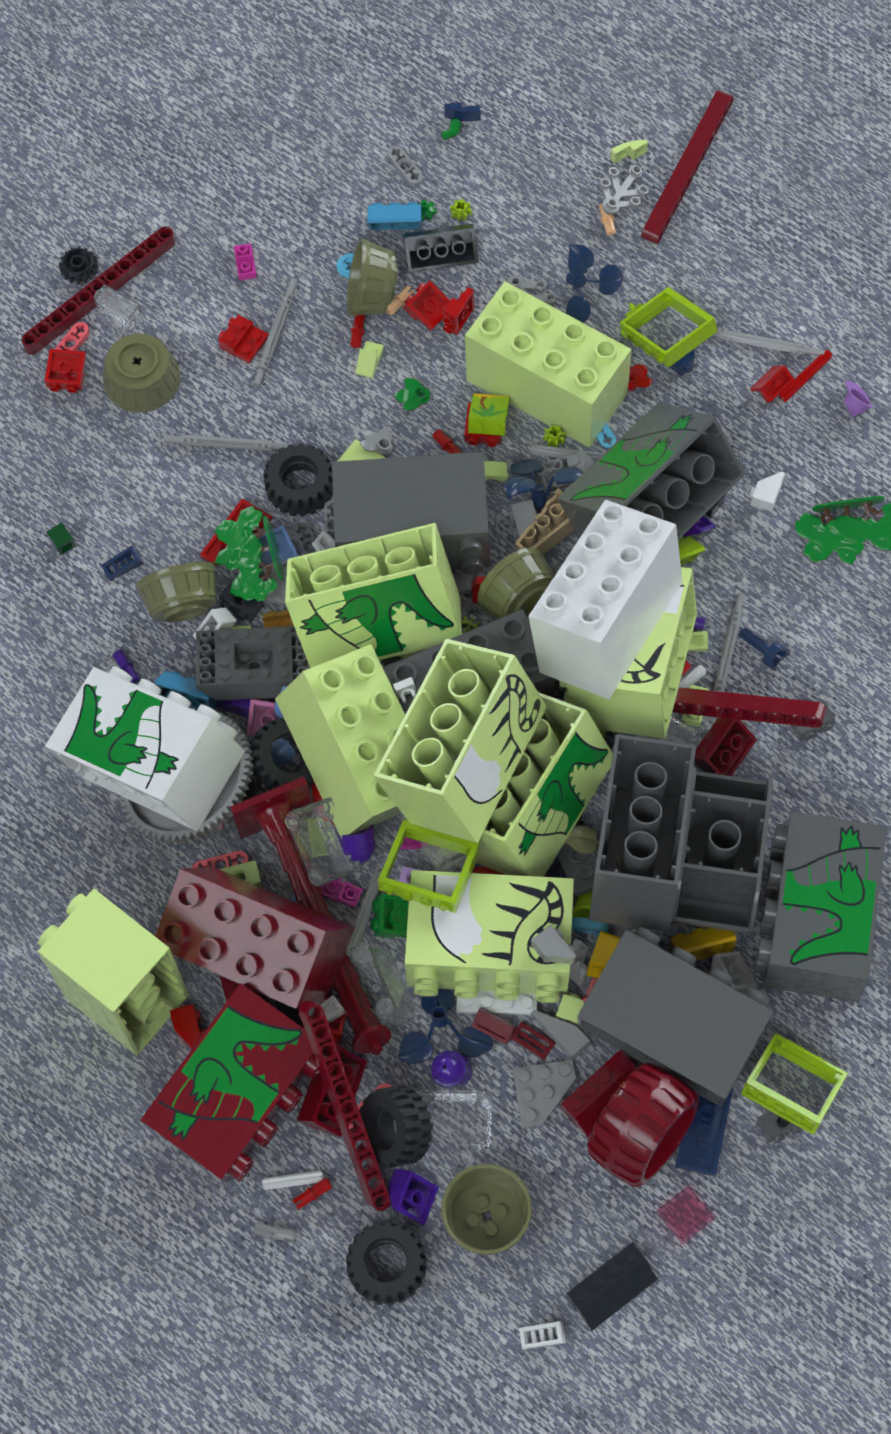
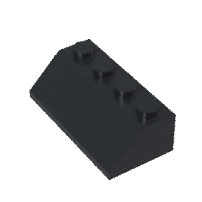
(440, 248)
(611, 1286)

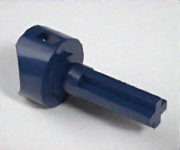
(772, 653)

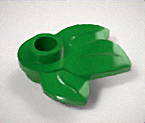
(410, 395)

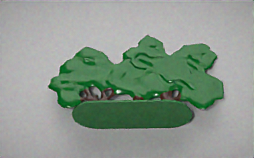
(845, 533)
(244, 553)

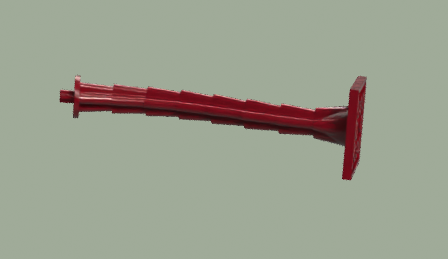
(269, 814)

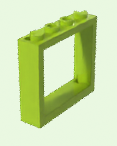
(656, 305)
(427, 897)
(783, 1106)

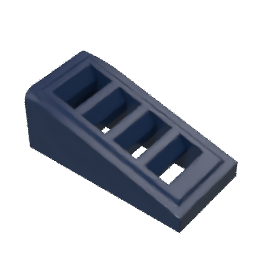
(132, 564)

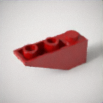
(186, 1024)

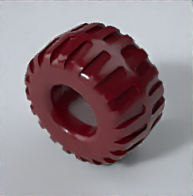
(643, 1124)

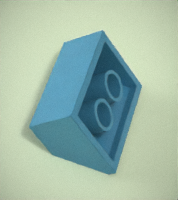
(394, 216)
(185, 687)

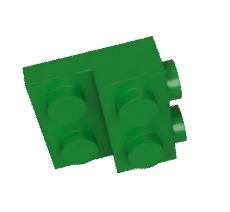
(390, 916)

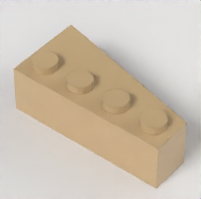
(548, 527)

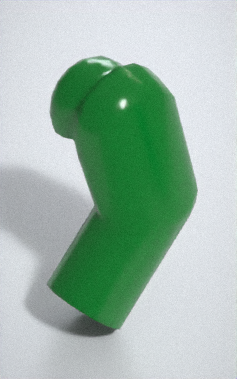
(455, 125)

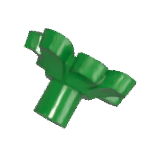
(427, 209)

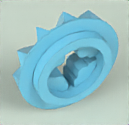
(342, 264)

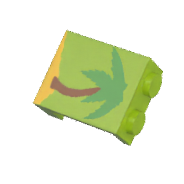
(488, 414)

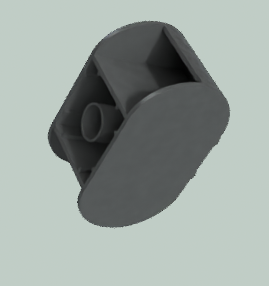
(723, 852)

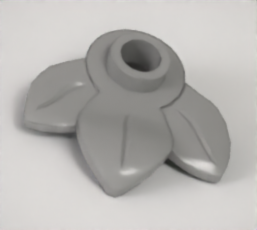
(377, 442)

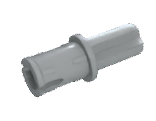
(275, 1232)

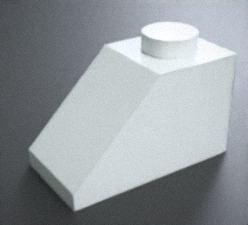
(767, 491)
(217, 620)

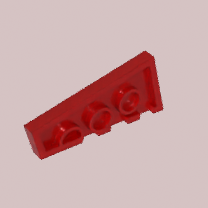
(215, 546)

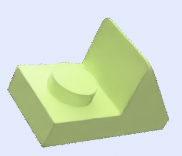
(369, 359)

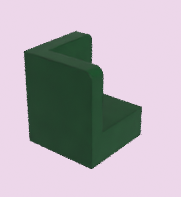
(61, 538)

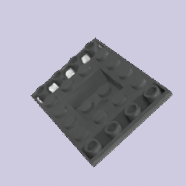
(228, 655)

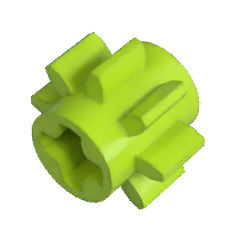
(460, 210)
(554, 431)

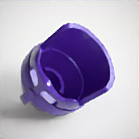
(359, 845)
(457, 1071)

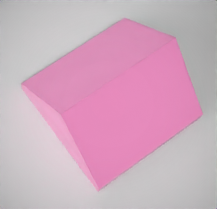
(260, 714)

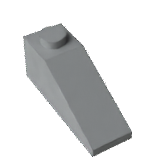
(565, 1035)

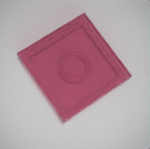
(685, 1215)

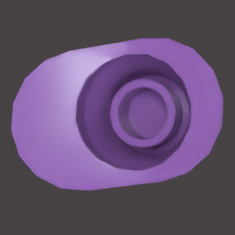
(856, 399)

